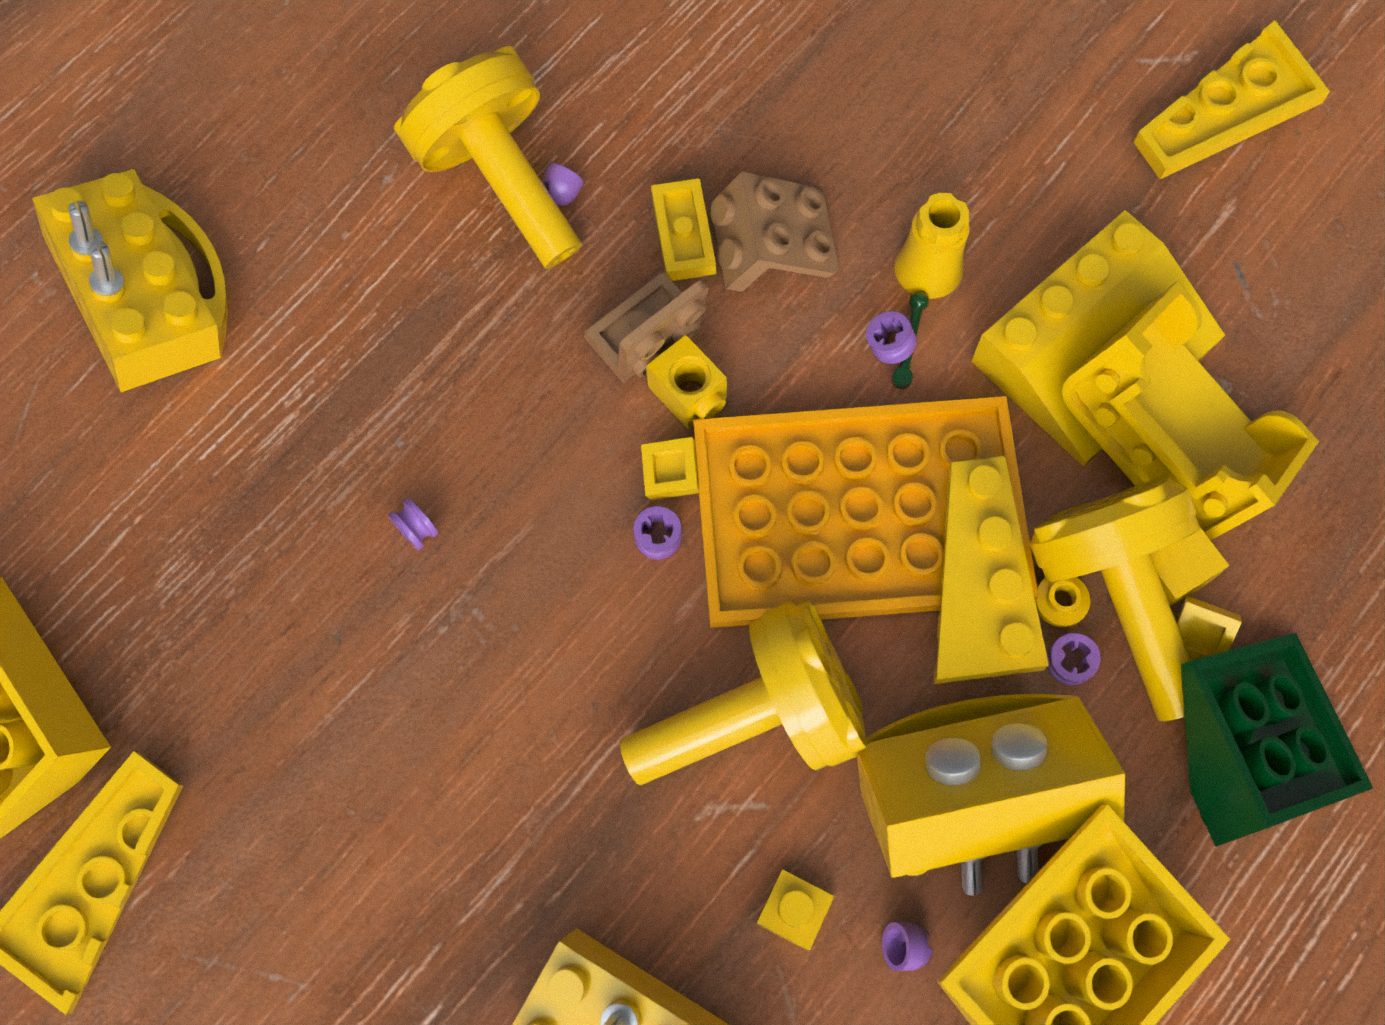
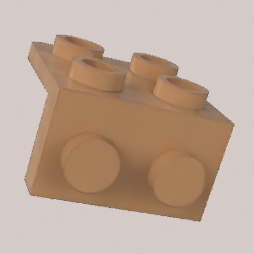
(774, 226)
(647, 325)

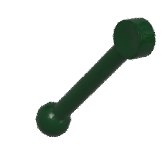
(903, 376)

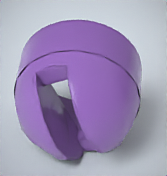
(561, 183)
(909, 956)

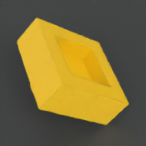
(670, 468)
(1206, 628)
(795, 910)

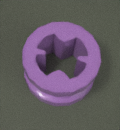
(877, 336)
(670, 523)
(413, 524)
(1089, 663)

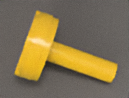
(469, 114)
(1118, 539)
(798, 687)

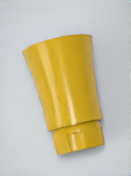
(935, 247)

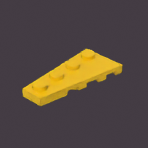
(1245, 96)
(987, 592)
(76, 894)

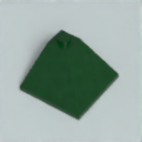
(1263, 739)

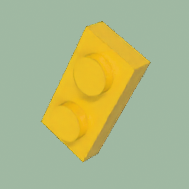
(683, 229)

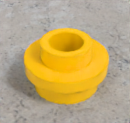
(1061, 615)

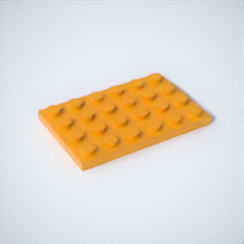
(838, 505)

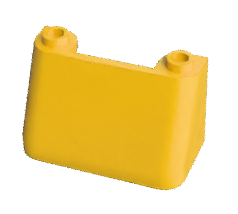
(1170, 417)

